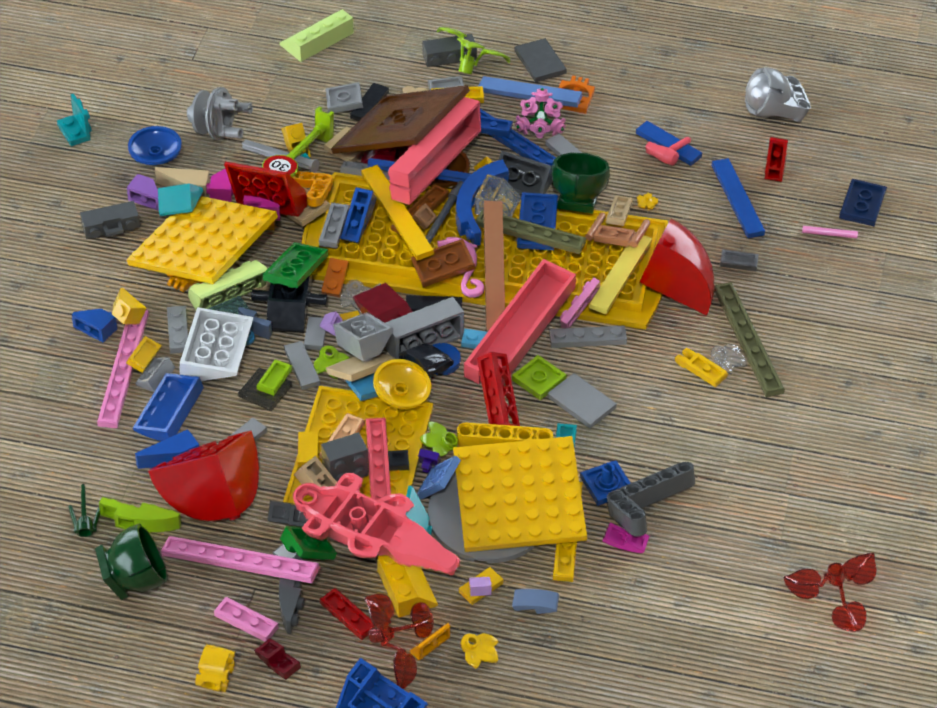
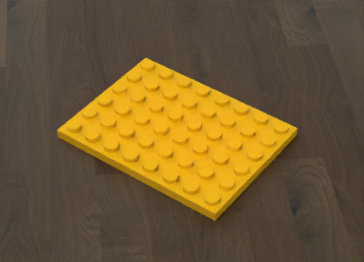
(402, 427)

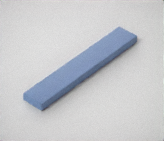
(524, 90)

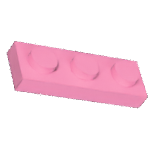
(579, 303)
(246, 619)

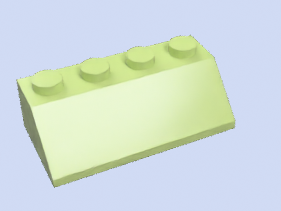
(319, 35)
(229, 285)

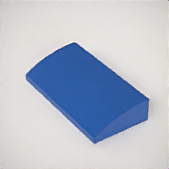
(169, 406)

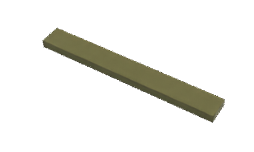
(749, 339)

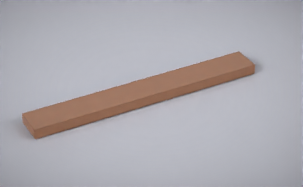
(493, 261)

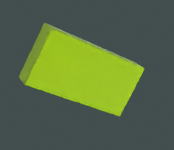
(274, 377)

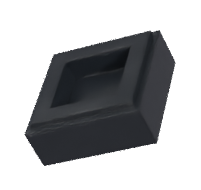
(398, 460)

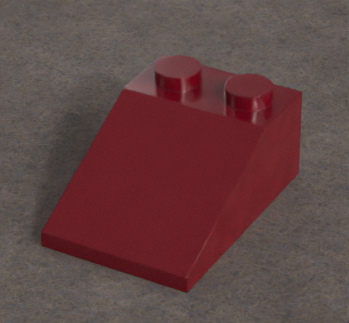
(382, 303)

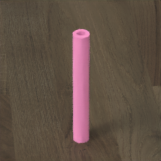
(829, 232)

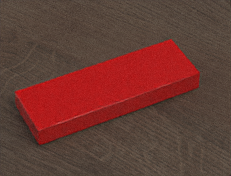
(347, 613)

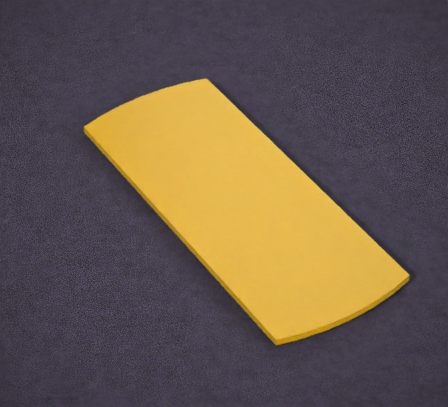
(386, 258)

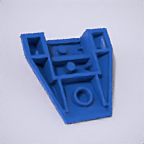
(370, 689)

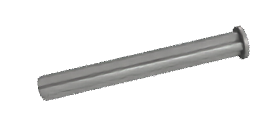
(268, 151)

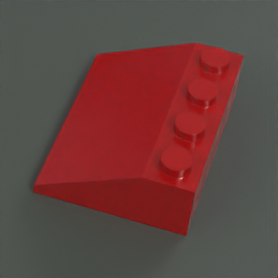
(267, 184)

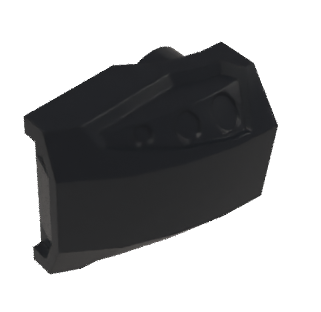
(428, 357)

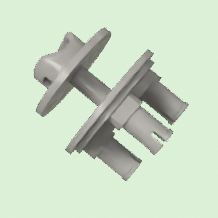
(215, 113)

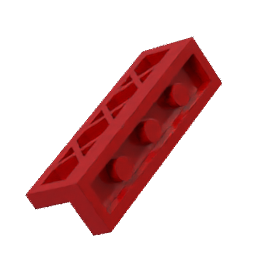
(495, 391)

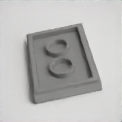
(582, 400)

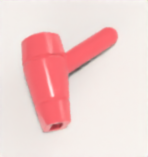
(666, 154)

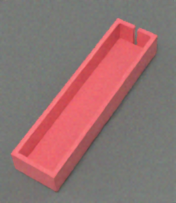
(428, 158)
(524, 317)

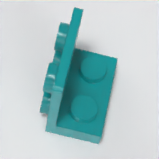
(76, 127)

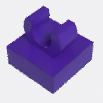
(428, 459)

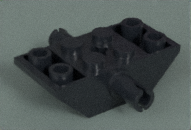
(289, 306)

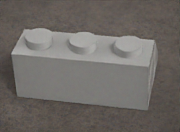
(363, 336)

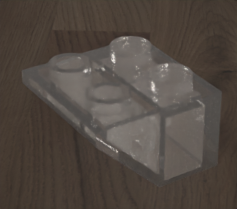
(497, 189)

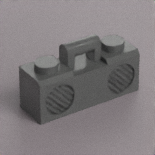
(110, 220)

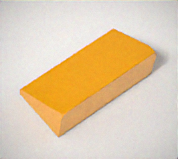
(431, 642)

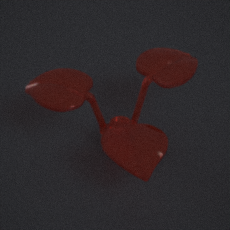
(860, 569)
(380, 612)

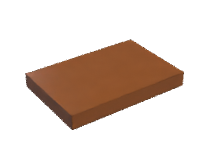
(444, 264)

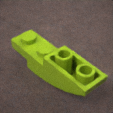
(149, 515)

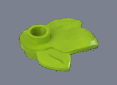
(325, 360)
(439, 439)

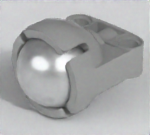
(774, 94)

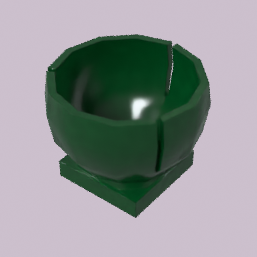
(579, 180)
(132, 562)

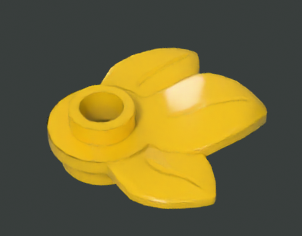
(481, 650)

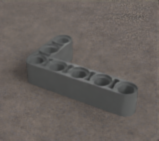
(627, 501)

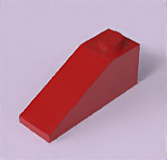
(776, 159)

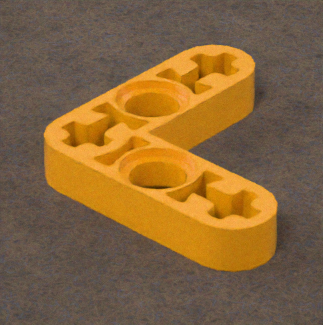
(319, 185)

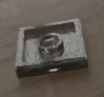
(250, 393)

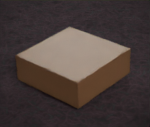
(424, 216)

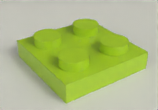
(538, 377)

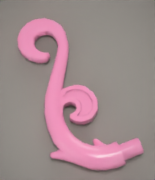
(472, 293)

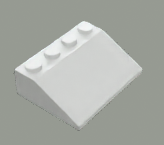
(215, 344)

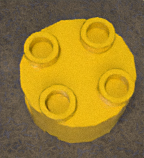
(215, 668)

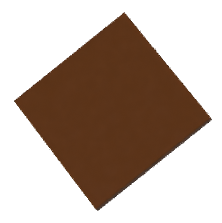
(400, 120)

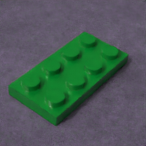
(295, 265)

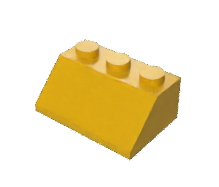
(404, 585)

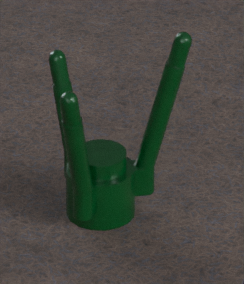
(84, 526)

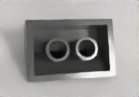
(527, 174)

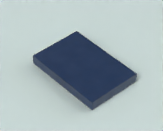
(863, 202)

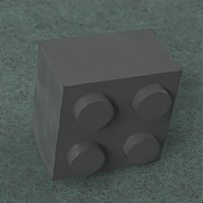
(345, 456)

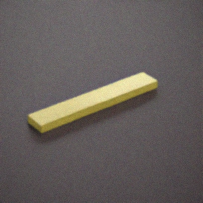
(619, 276)

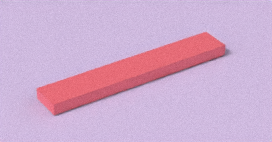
(378, 457)

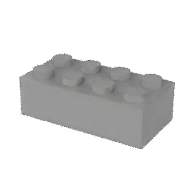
(430, 325)

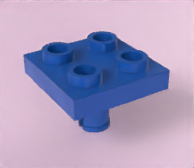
(603, 480)

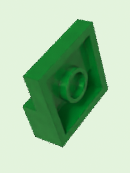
(306, 547)

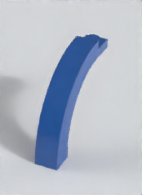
(465, 201)

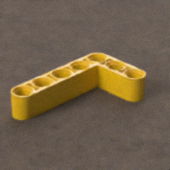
(480, 434)

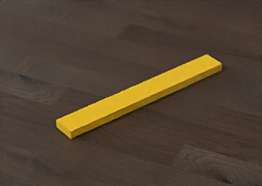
(397, 213)

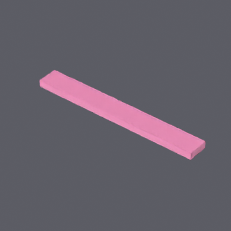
(121, 375)
(240, 559)

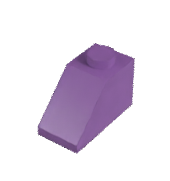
(143, 192)

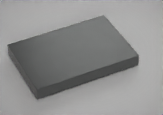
(540, 60)

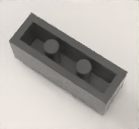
(445, 50)

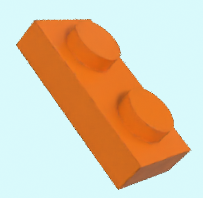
(335, 277)

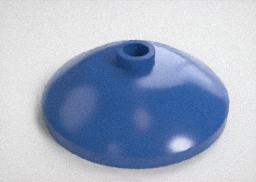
(154, 145)

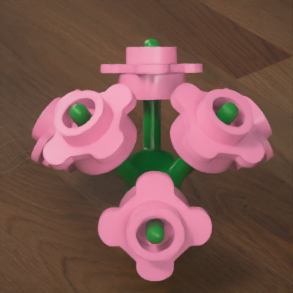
(540, 126)

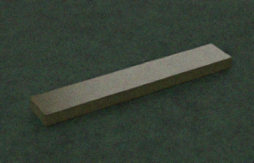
(539, 234)

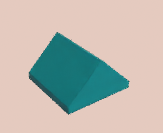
(178, 199)

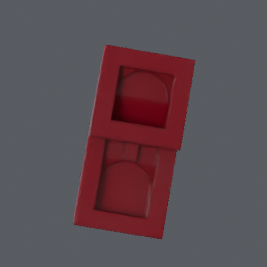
(276, 659)

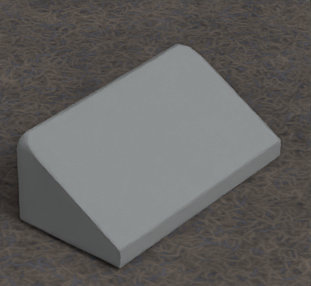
(154, 373)

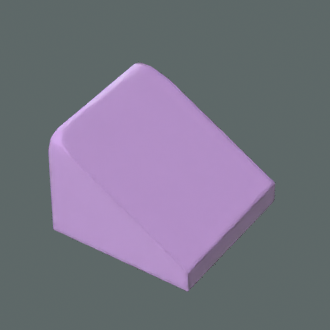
(328, 321)
(480, 586)

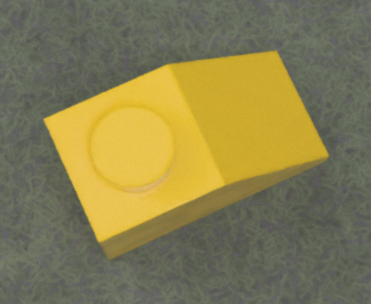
(127, 308)

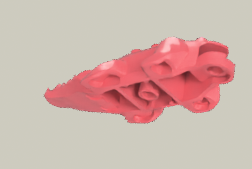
(371, 525)

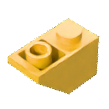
(293, 136)

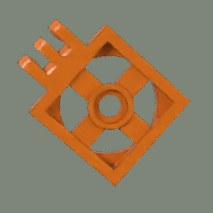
(579, 86)

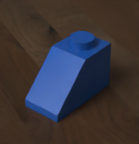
(95, 323)

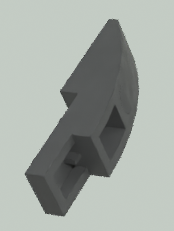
(290, 601)

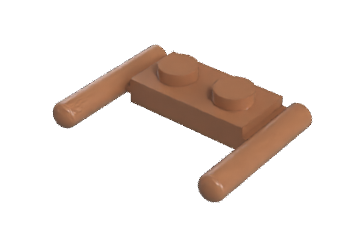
(615, 235)

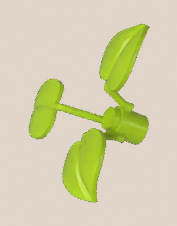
(467, 61)

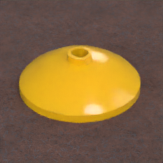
(404, 377)

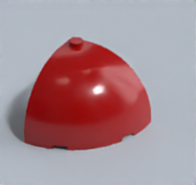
(681, 268)
(211, 479)

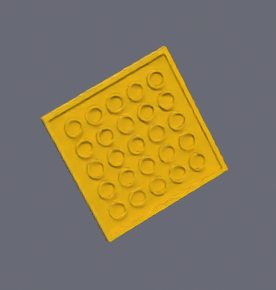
(204, 241)
(519, 494)

